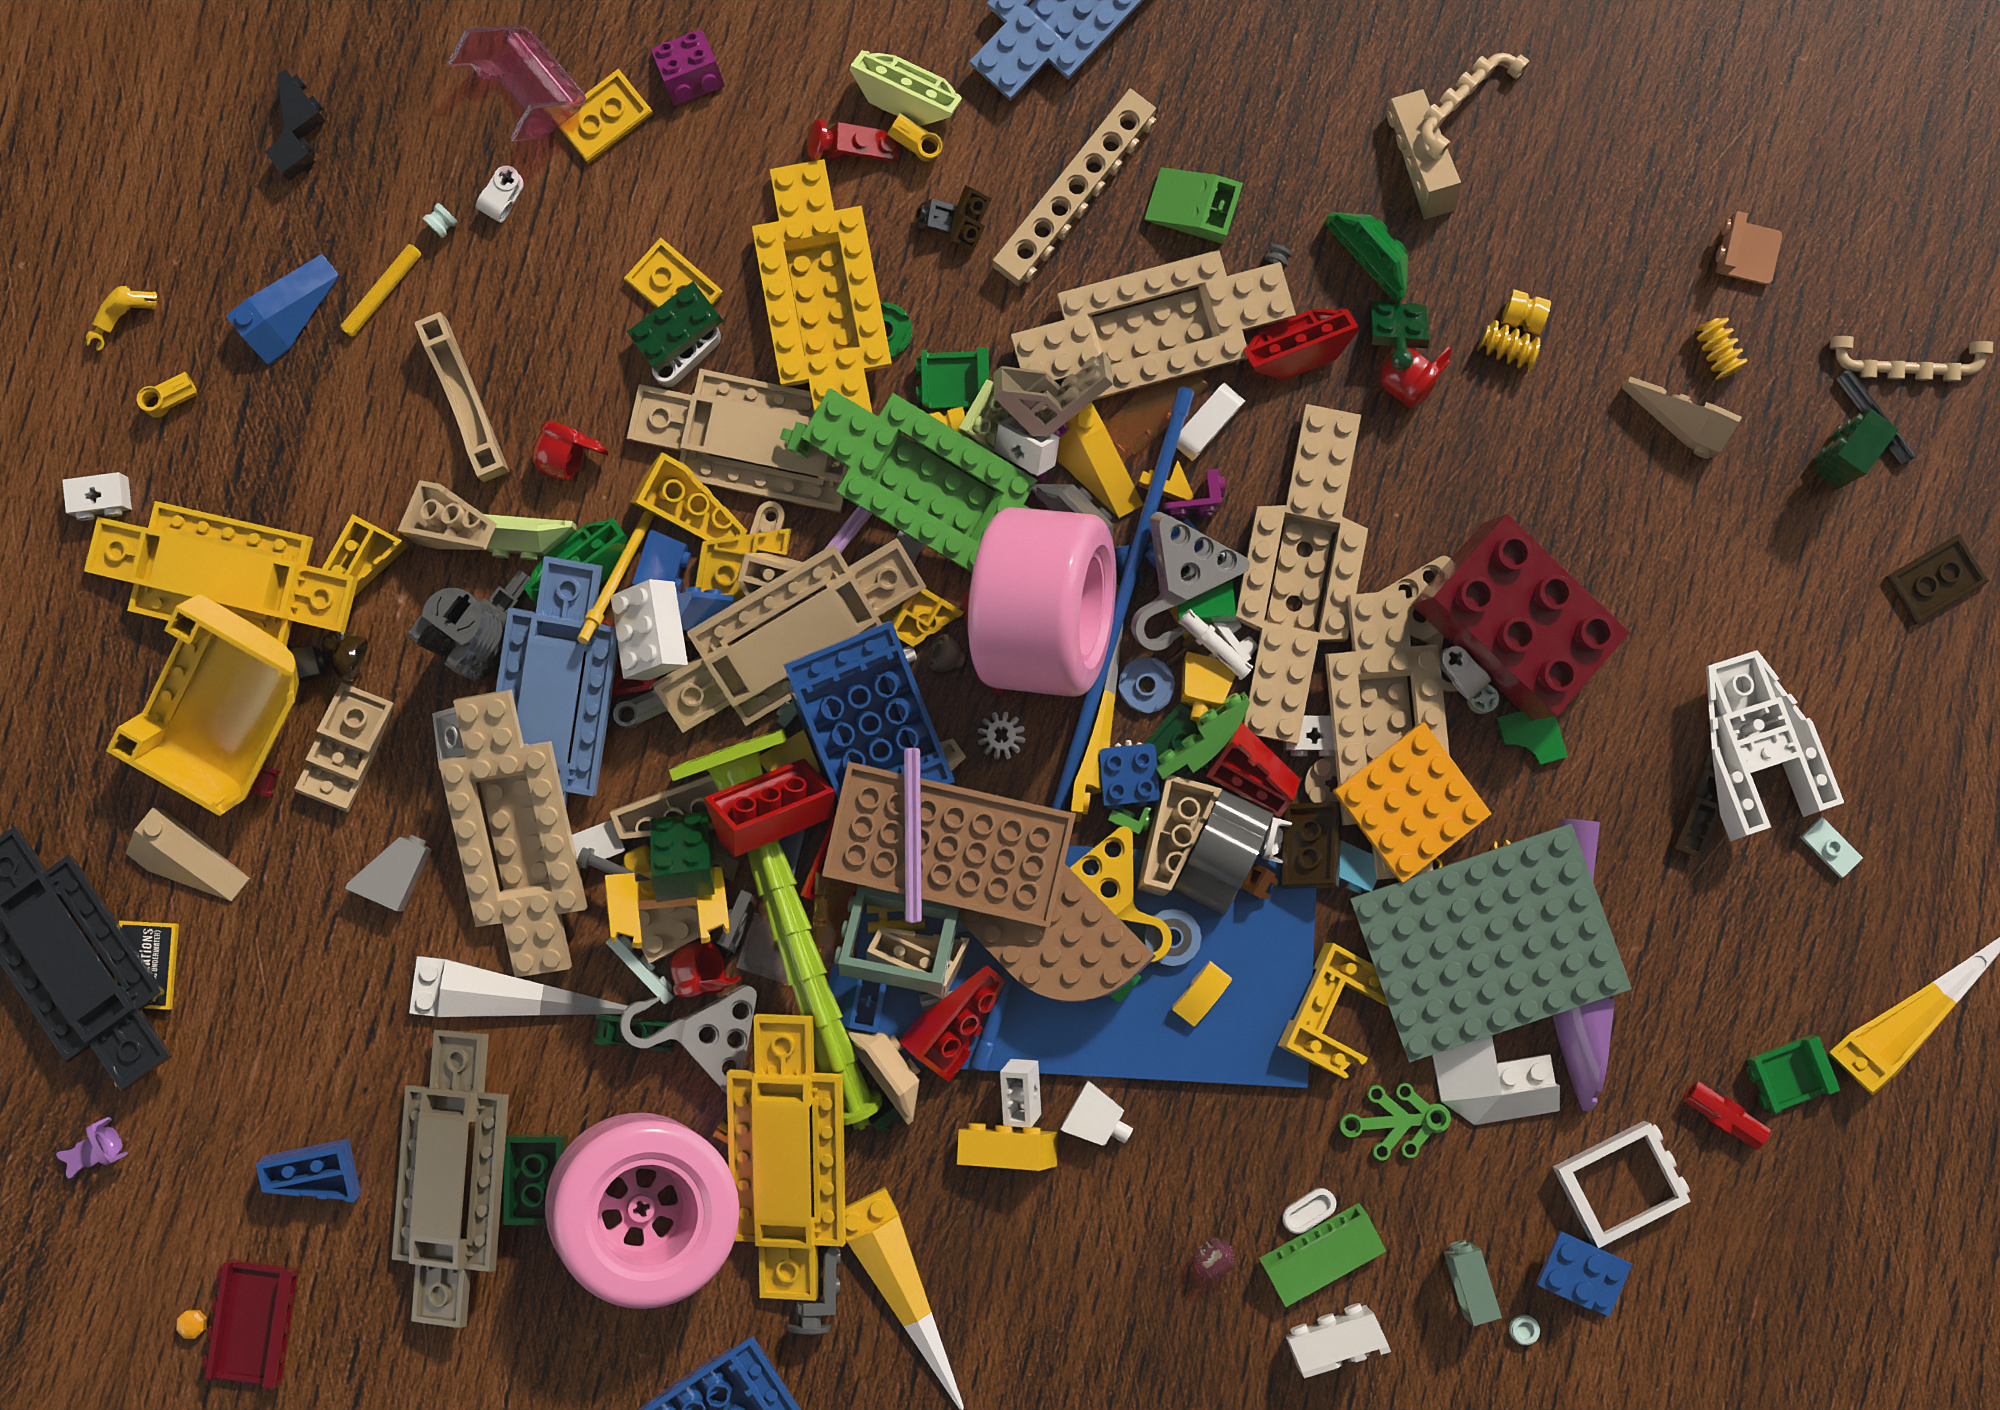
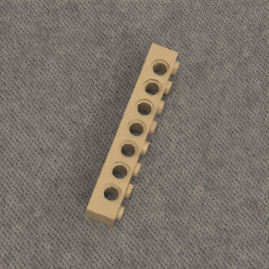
(1130, 108)

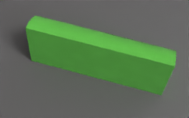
(1322, 1254)

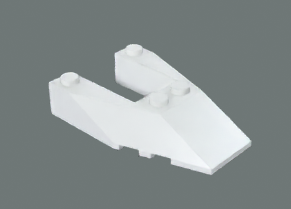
(1758, 728)

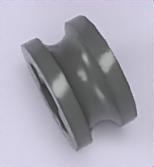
(1278, 254)

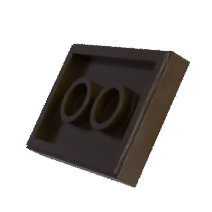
(1937, 579)
(1311, 846)

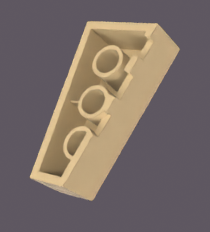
(687, 798)
(1173, 831)

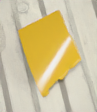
(920, 616)

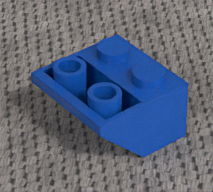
(699, 606)
(858, 1000)

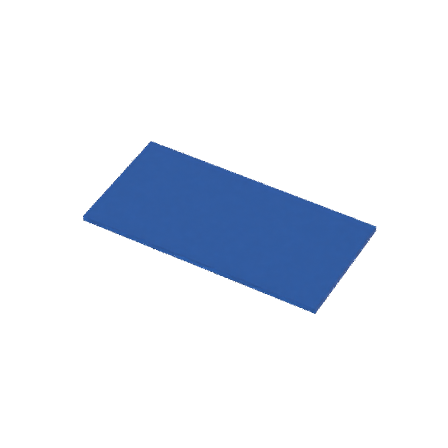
(1257, 943)

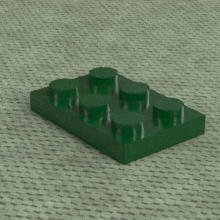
(674, 326)

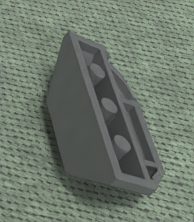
(1068, 499)

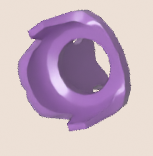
(101, 1146)

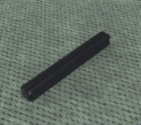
(1865, 402)

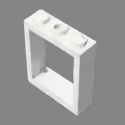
(1580, 1204)

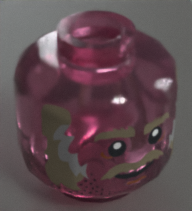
(1214, 1258)

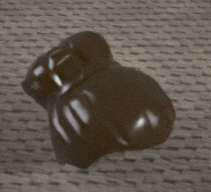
(345, 653)

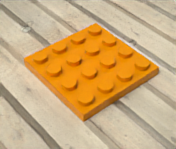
(1412, 802)

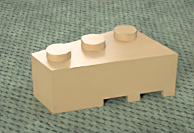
(915, 952)

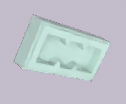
(1831, 847)

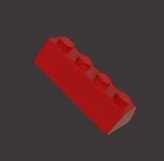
(770, 806)

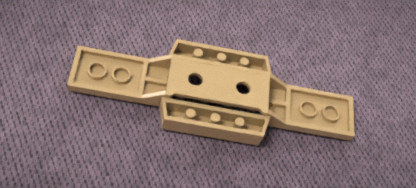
(1311, 516)

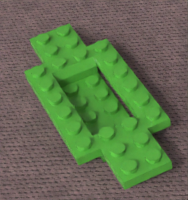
(910, 483)

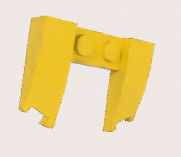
(627, 897)
(1304, 1034)

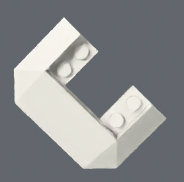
(1492, 1090)

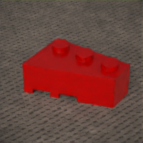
(1254, 772)

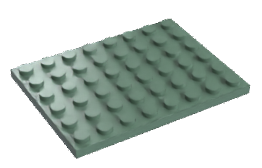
(1491, 943)

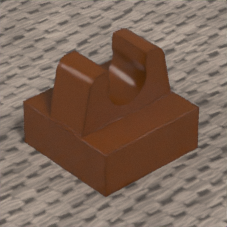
(1258, 881)

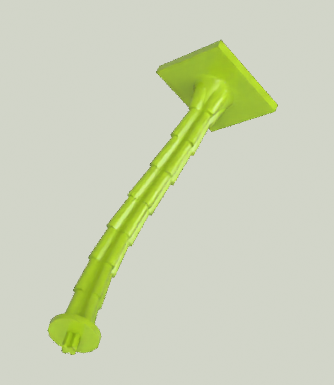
(791, 932)

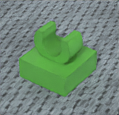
(795, 443)

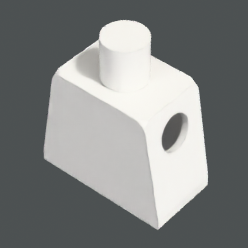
(1095, 1117)

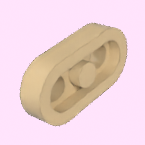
(762, 525)

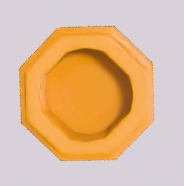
(191, 1324)

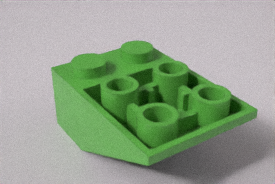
(1194, 203)

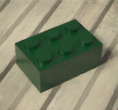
(1853, 448)
(682, 857)
(527, 1172)

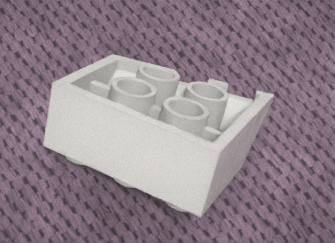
(1336, 1339)

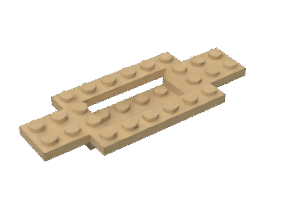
(1161, 336)
(743, 423)
(752, 670)
(1372, 690)
(526, 828)

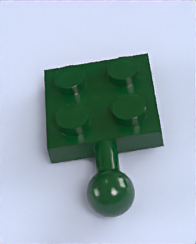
(1400, 327)
(1172, 732)

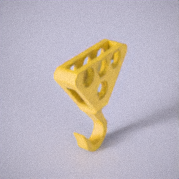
(1120, 872)

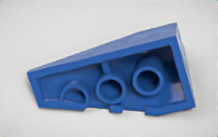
(281, 310)

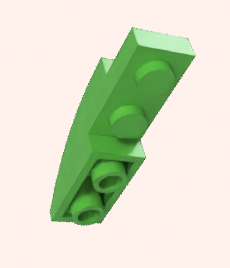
(1216, 731)

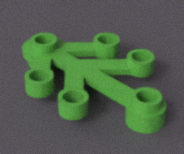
(1400, 1121)

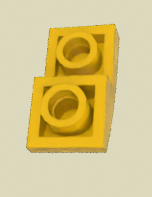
(1202, 994)

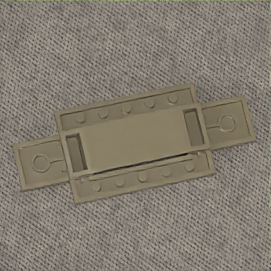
(434, 1177)

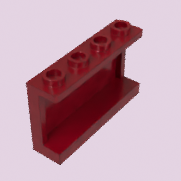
(251, 1323)

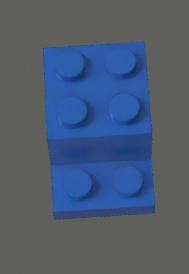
(1583, 1273)

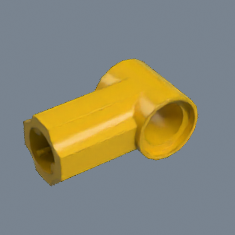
(912, 136)
(169, 393)

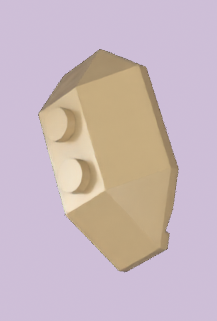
(762, 568)
(889, 1068)

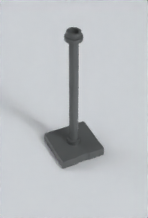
(737, 917)

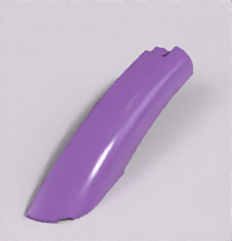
(1586, 1030)

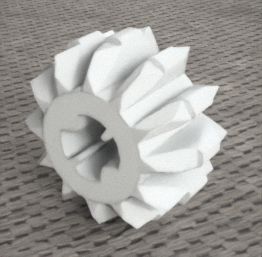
(991, 736)

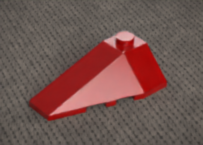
(947, 1029)

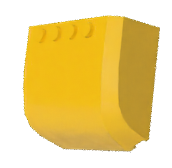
(211, 707)

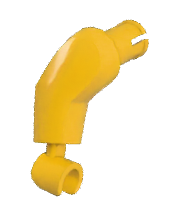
(116, 305)

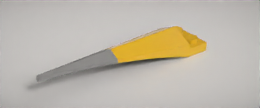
(1089, 778)

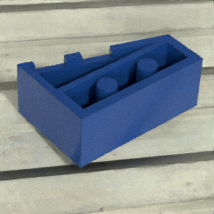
(315, 1171)

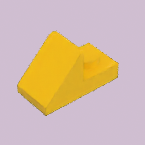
(1175, 489)

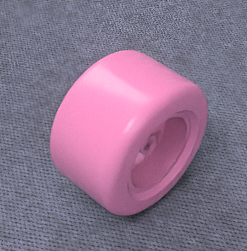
(1042, 601)
(662, 1267)

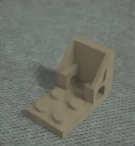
(1045, 412)

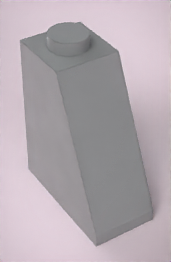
(392, 873)

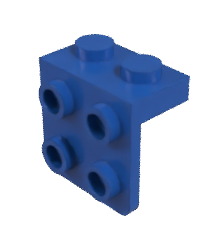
(1128, 776)

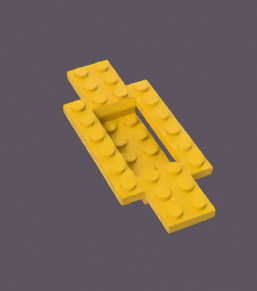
(830, 287)
(225, 562)
(773, 1156)

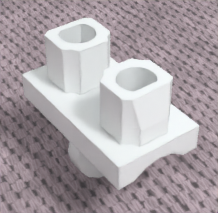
(1225, 631)

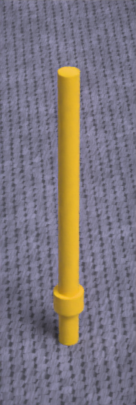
(595, 616)

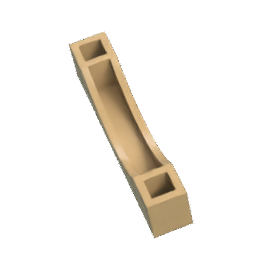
(463, 397)

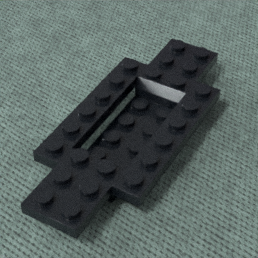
(62, 972)

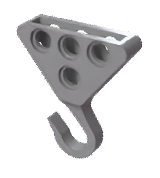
(1170, 559)
(686, 1030)

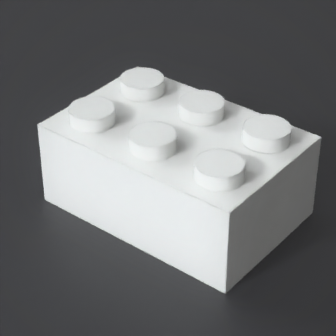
(649, 630)

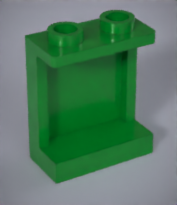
(951, 378)
(1792, 1074)

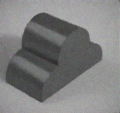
(1223, 852)

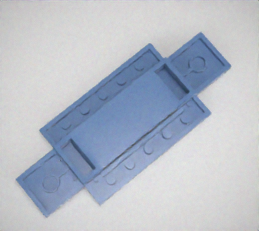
(1046, 33)
(544, 669)

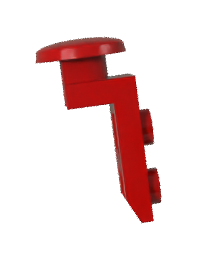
(850, 140)

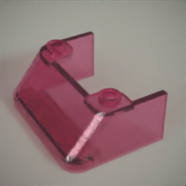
(527, 72)

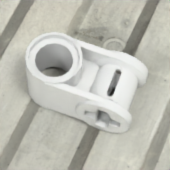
(499, 197)
(1465, 674)

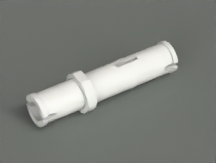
(1205, 635)

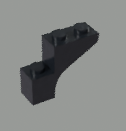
(300, 117)

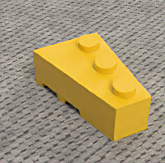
(363, 551)
(1007, 1147)

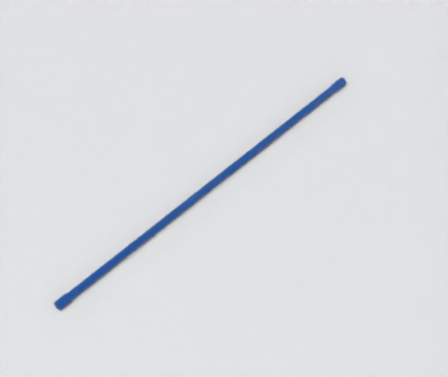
(1179, 412)

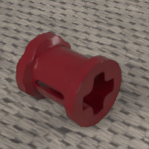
(264, 782)

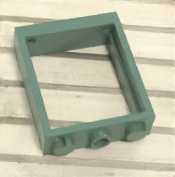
(890, 974)

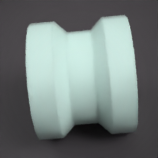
(440, 220)
(1489, 698)

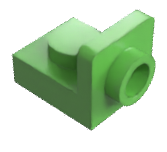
(1125, 818)

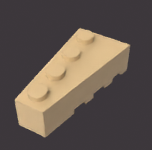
(1433, 180)

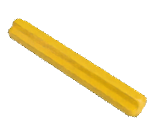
(380, 290)

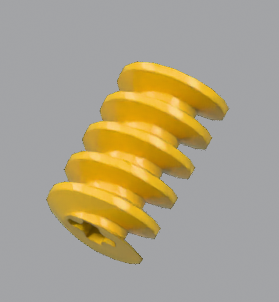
(1510, 344)
(1721, 347)

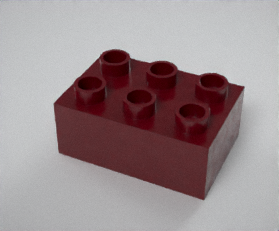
(1520, 618)

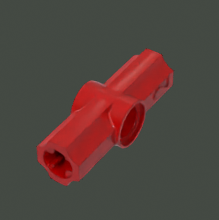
(1727, 1115)

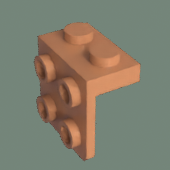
(1748, 250)

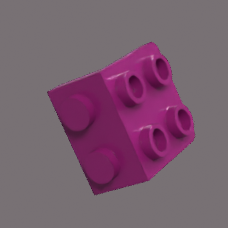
(688, 67)
(1214, 492)

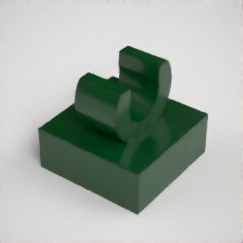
(885, 1115)

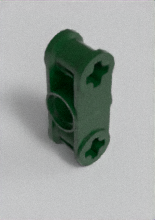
(614, 1036)

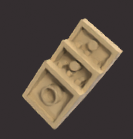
(344, 747)

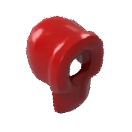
(1417, 381)
(561, 450)
(699, 970)

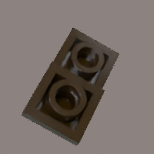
(967, 219)

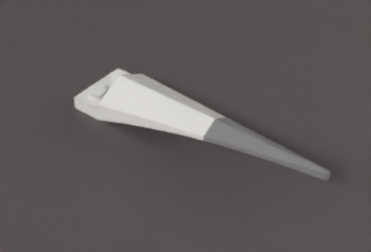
(462, 990)

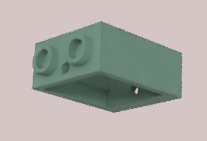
(1472, 1283)

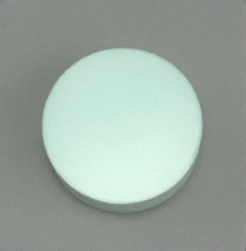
(1524, 1329)

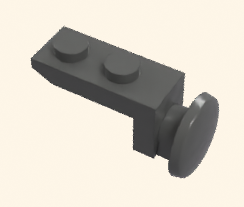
(810, 1312)

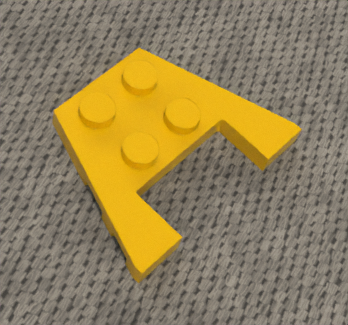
(723, 557)

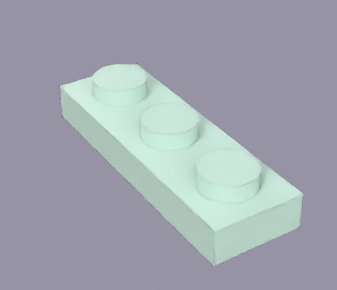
(641, 967)

